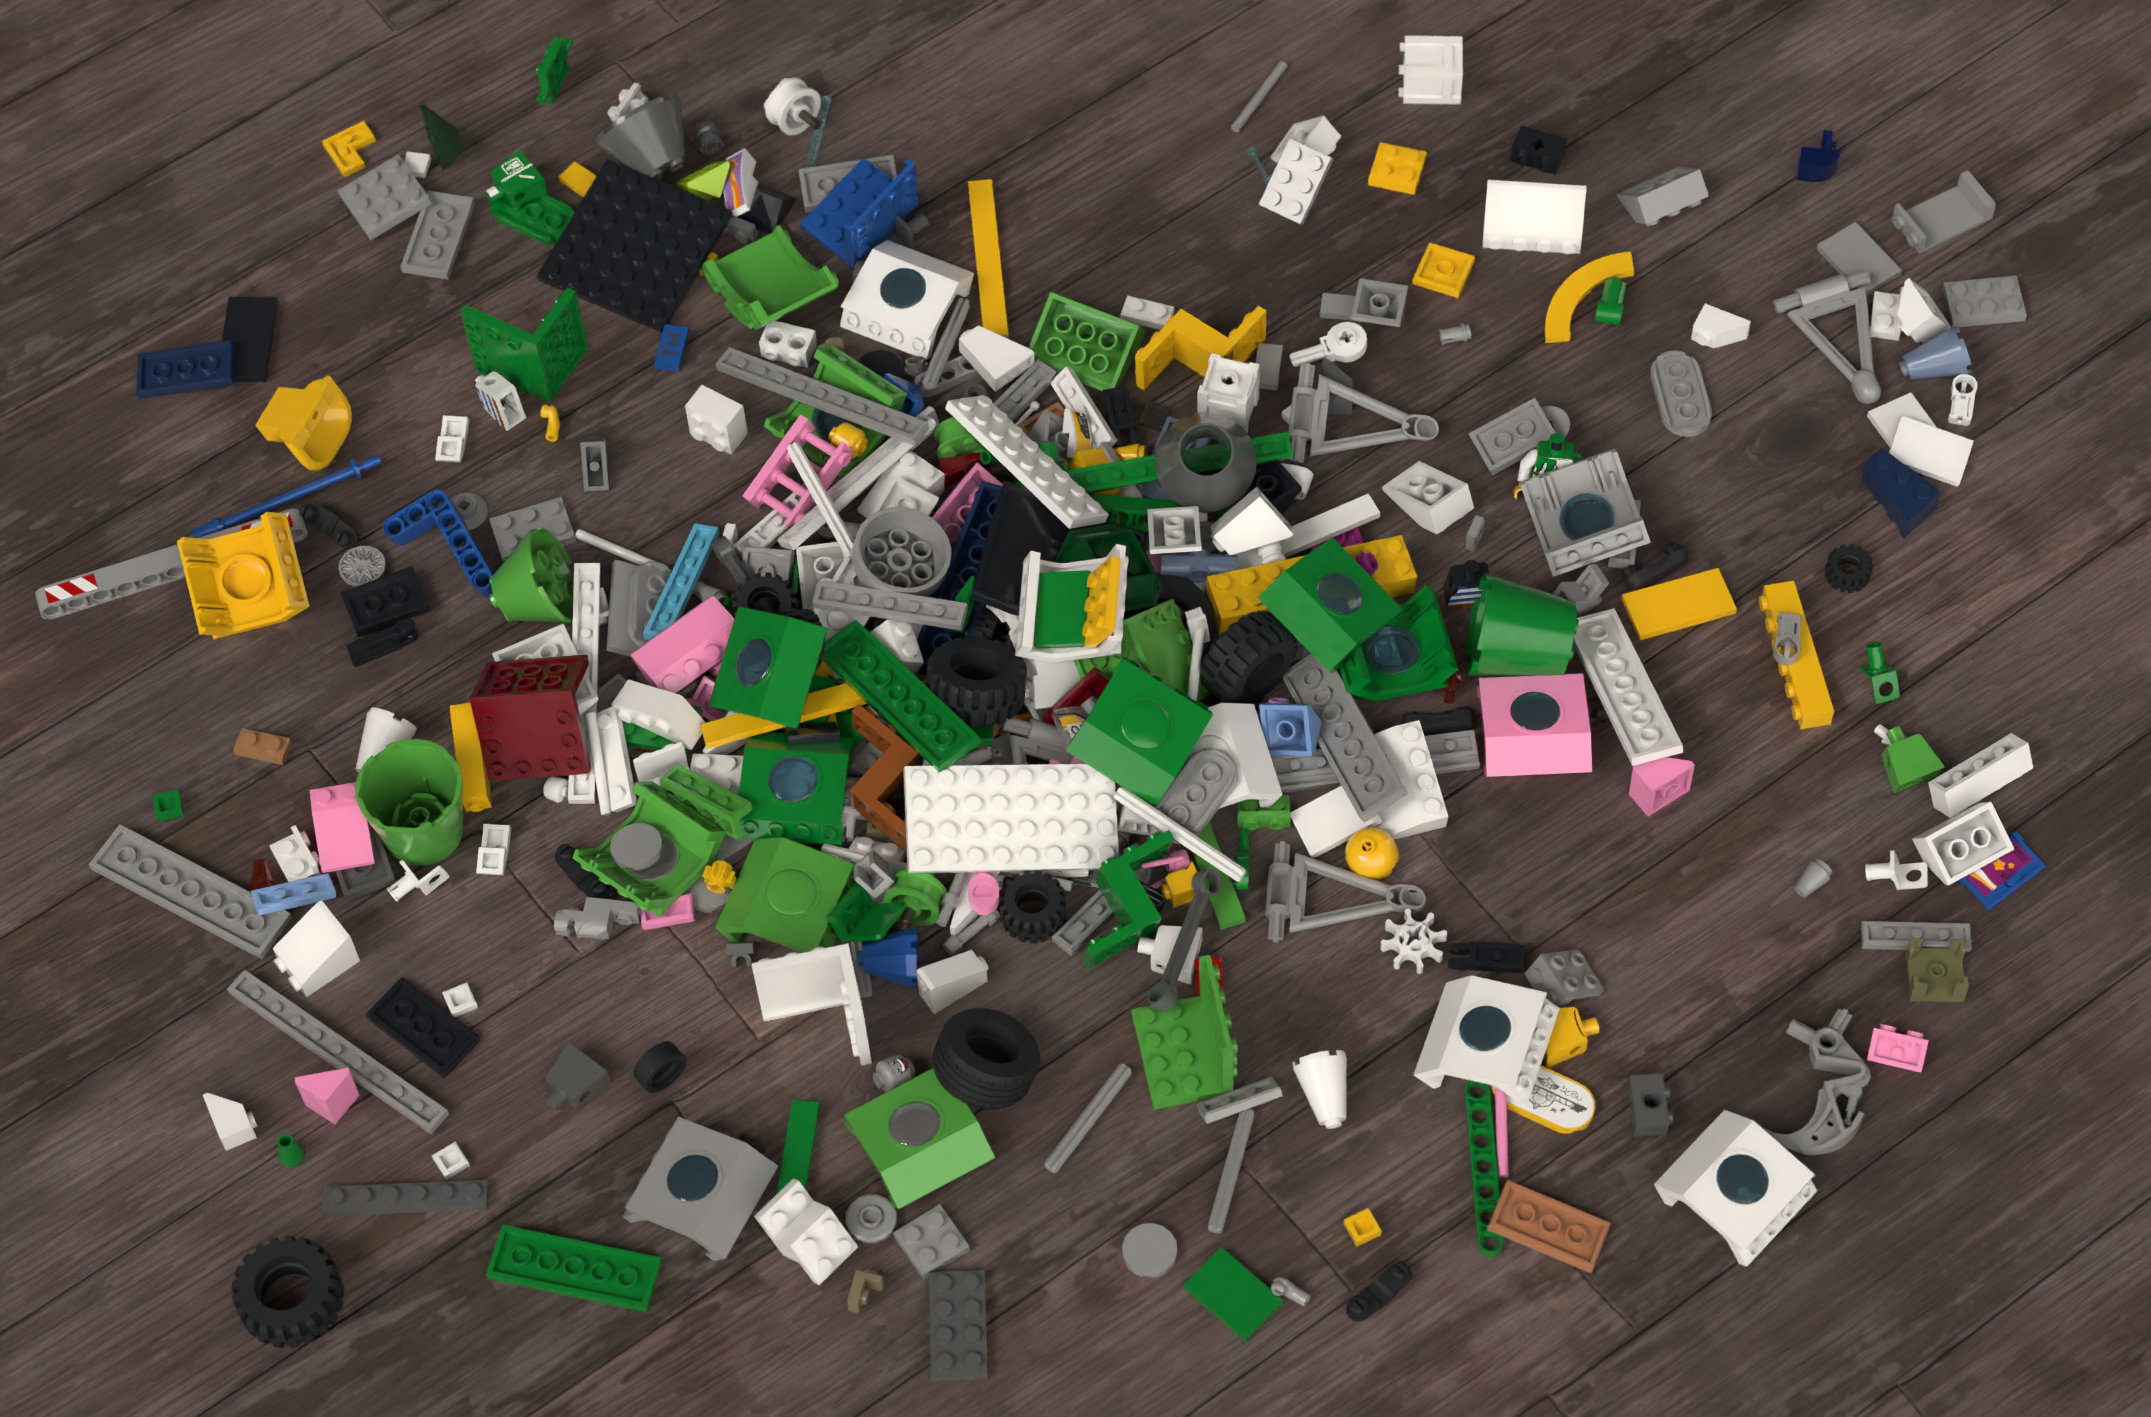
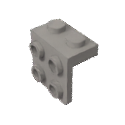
(1563, 977)

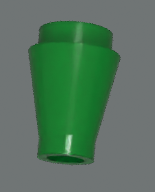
(289, 1151)

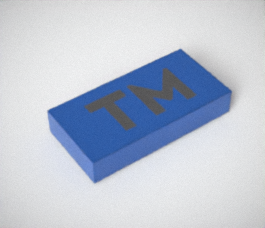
(671, 348)

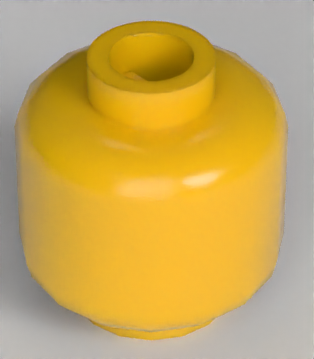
(851, 435)

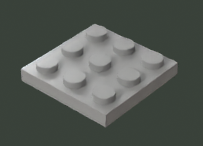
(384, 197)

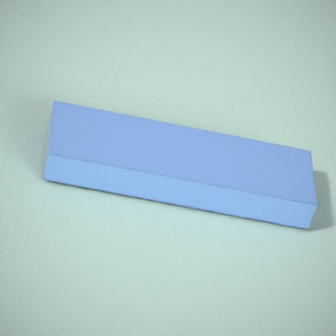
(293, 894)

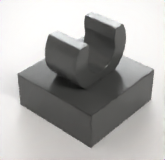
(740, 949)

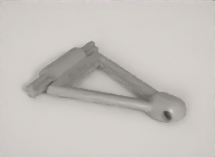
(1828, 297)
(1310, 415)
(1039, 740)
(1288, 891)

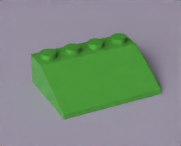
(1087, 341)

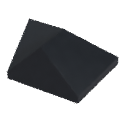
(768, 208)

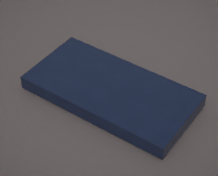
(185, 369)

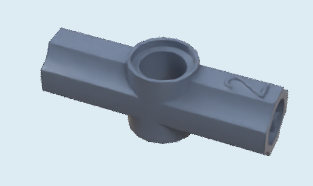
(1196, 564)

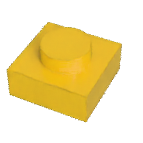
(1362, 1227)

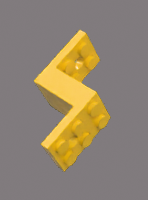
(1194, 341)

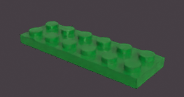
(574, 1268)

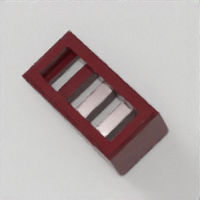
(958, 466)

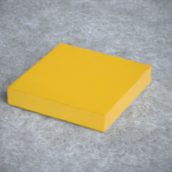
(1443, 270)

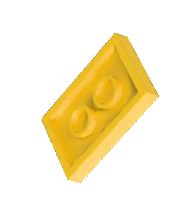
(1102, 602)

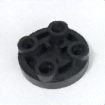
(883, 362)

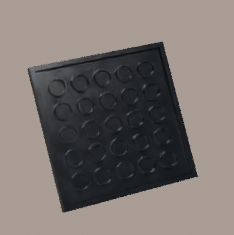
(635, 245)

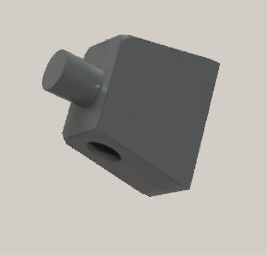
(574, 1079)

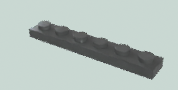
(405, 1198)

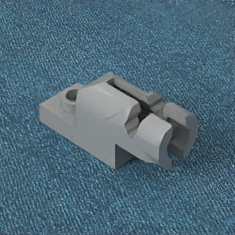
(596, 918)

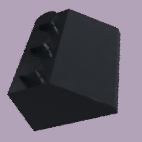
(1275, 484)

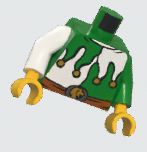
(1547, 457)

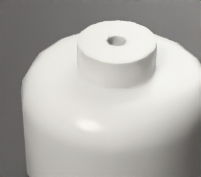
(556, 788)

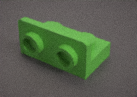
(1252, 816)

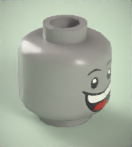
(893, 1072)

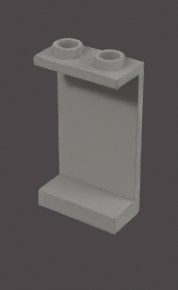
(1945, 214)

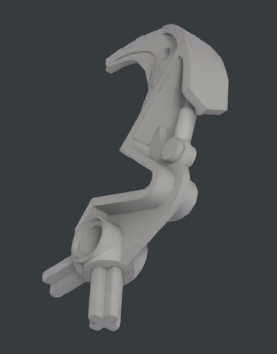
(1837, 1059)

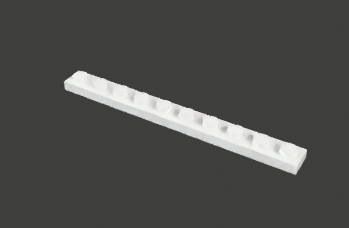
(586, 641)

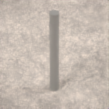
(1259, 96)

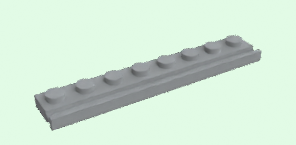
(1447, 751)

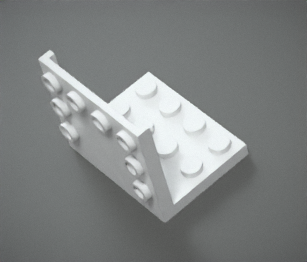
(813, 983)

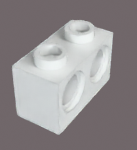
(789, 339)

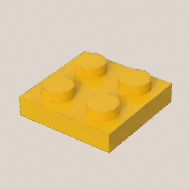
(1397, 168)

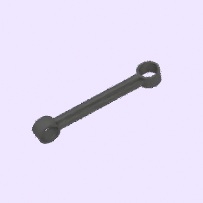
(728, 557)
(1163, 994)

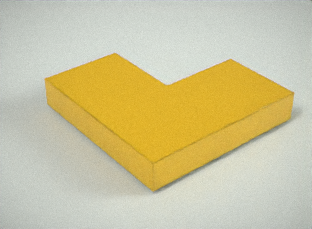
(344, 146)

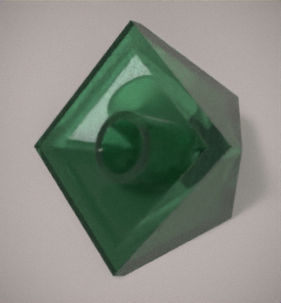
(443, 137)

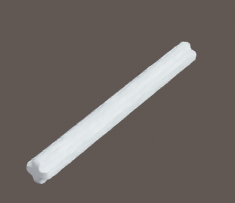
(821, 498)
(1180, 834)

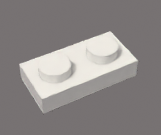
(1146, 312)

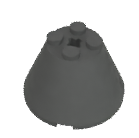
(648, 138)

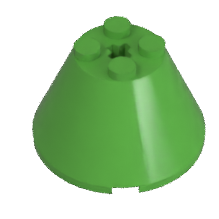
(535, 581)

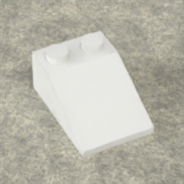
(910, 468)
(1430, 496)
(1174, 530)

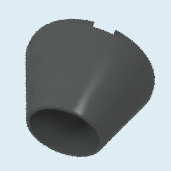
(1211, 491)

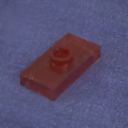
(1456, 677)

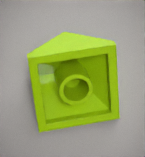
(707, 181)

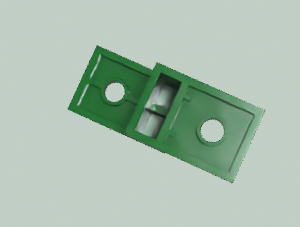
(1127, 898)

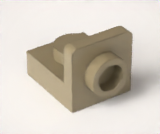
(861, 1288)

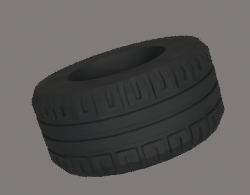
(976, 1079)

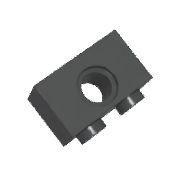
(1648, 1120)

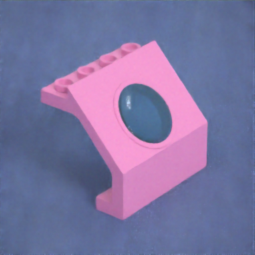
(1535, 725)

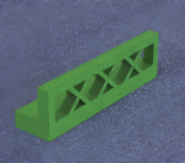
(707, 799)

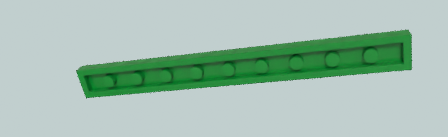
(1198, 460)

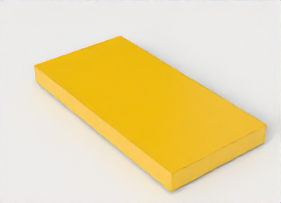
(1679, 604)

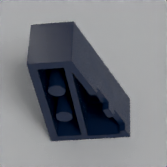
(1900, 490)

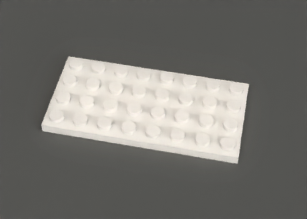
(1009, 818)

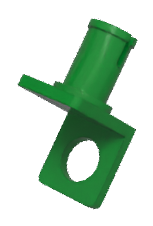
(1880, 672)

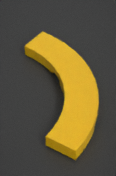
(1577, 287)

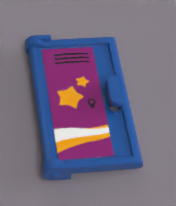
(2013, 869)

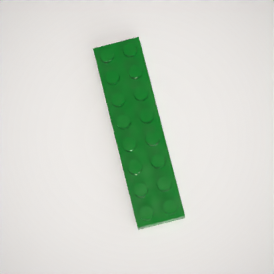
(899, 696)

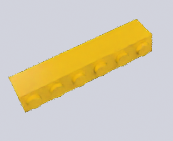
(1803, 678)

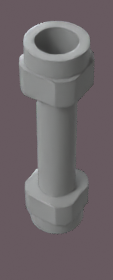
(955, 944)

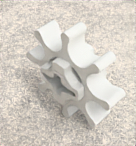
(1418, 948)

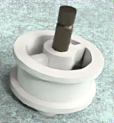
(793, 106)

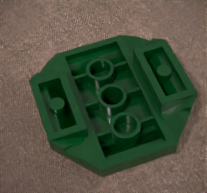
(1096, 542)

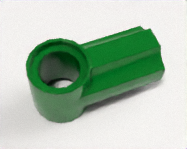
(1611, 306)

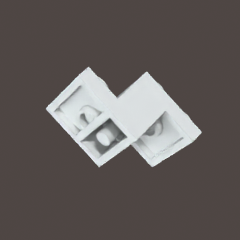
(806, 1231)

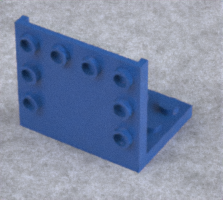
(862, 210)

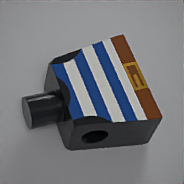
(1462, 584)

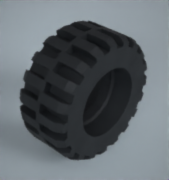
(1248, 659)
(978, 680)
(269, 1265)

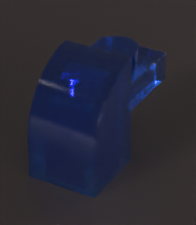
(1817, 163)

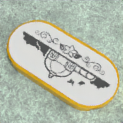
(1556, 1103)

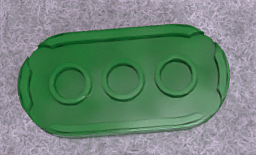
(538, 219)

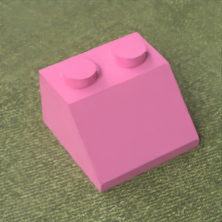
(1660, 783)

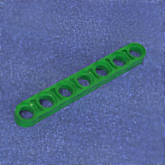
(1479, 1154)

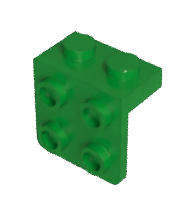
(861, 919)

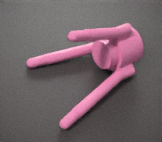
(1173, 862)

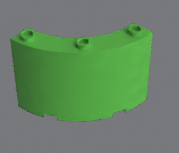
(767, 280)

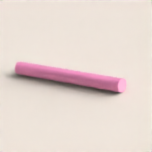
(1501, 1133)

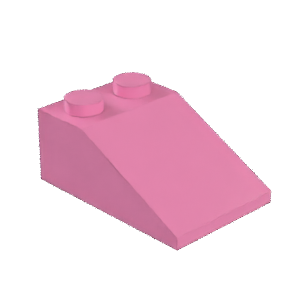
(340, 828)

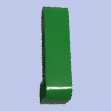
(1132, 508)

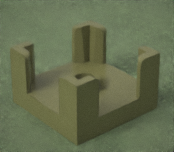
(1936, 972)

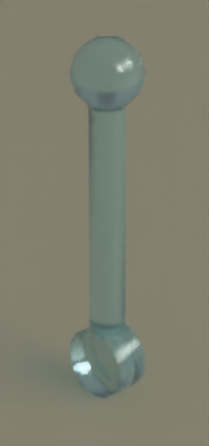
(1251, 151)

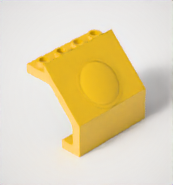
(244, 578)

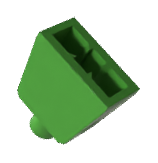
(1909, 760)

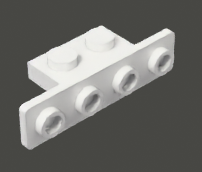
(862, 846)

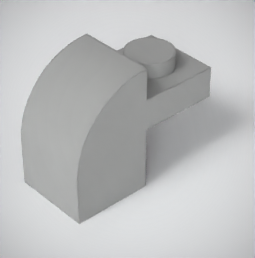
(1585, 589)

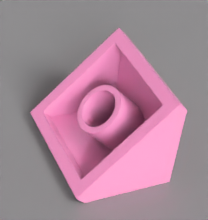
(328, 1092)

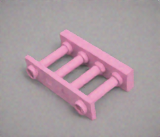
(779, 461)

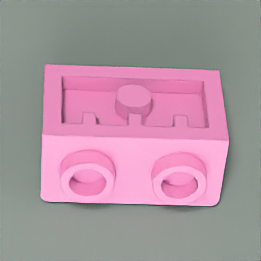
(1897, 1049)

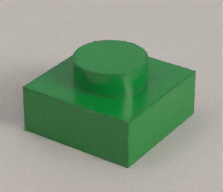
(168, 805)

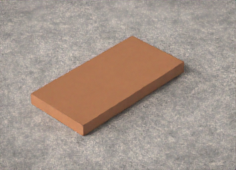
(1549, 1226)

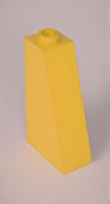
(470, 759)

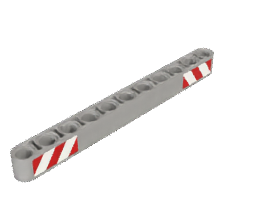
(133, 575)

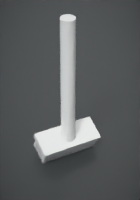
(1199, 634)

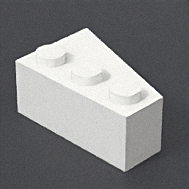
(659, 712)

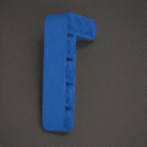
(454, 535)

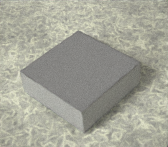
(1475, 533)

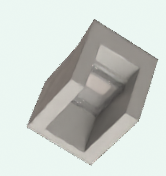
(873, 874)

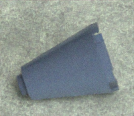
(1938, 357)

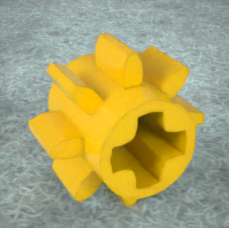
(719, 876)

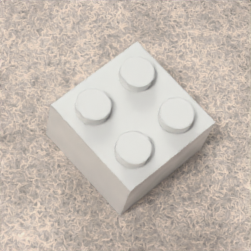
(716, 420)

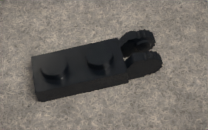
(1120, 414)
(382, 643)
(1487, 957)

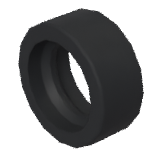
(659, 1067)

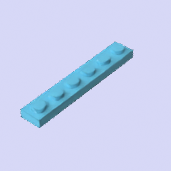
(682, 579)

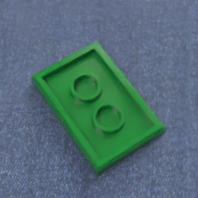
(1061, 609)
(1233, 1294)

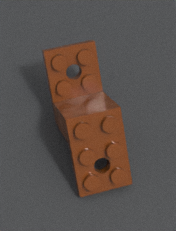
(884, 776)

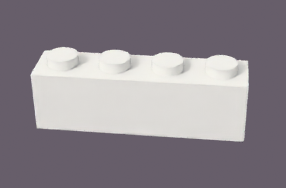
(1980, 775)

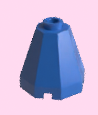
(892, 957)

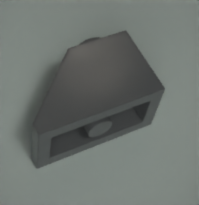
(1337, 404)
(595, 463)

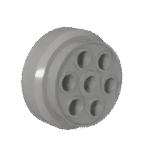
(918, 535)

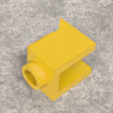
(1179, 886)

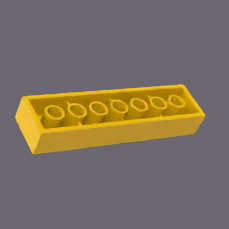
(1237, 591)

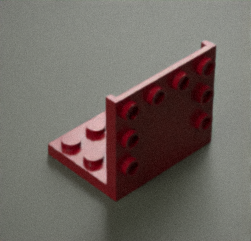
(531, 718)

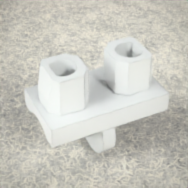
(629, 100)

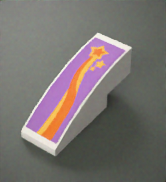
(740, 183)

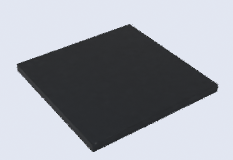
(1017, 527)

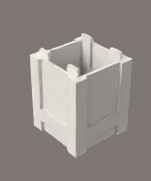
(1432, 70)
(1229, 389)

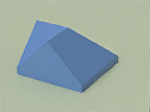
(1290, 728)

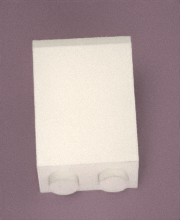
(1250, 525)
(901, 642)
(315, 950)

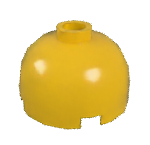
(1371, 853)

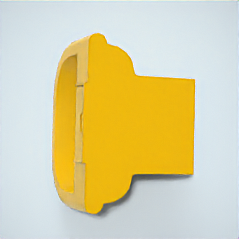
(308, 421)

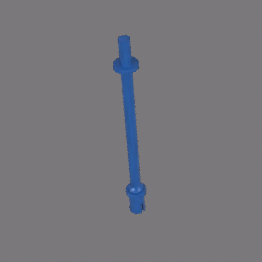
(221, 524)

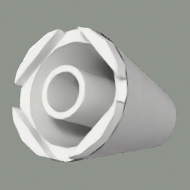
(380, 730)
(1324, 1085)

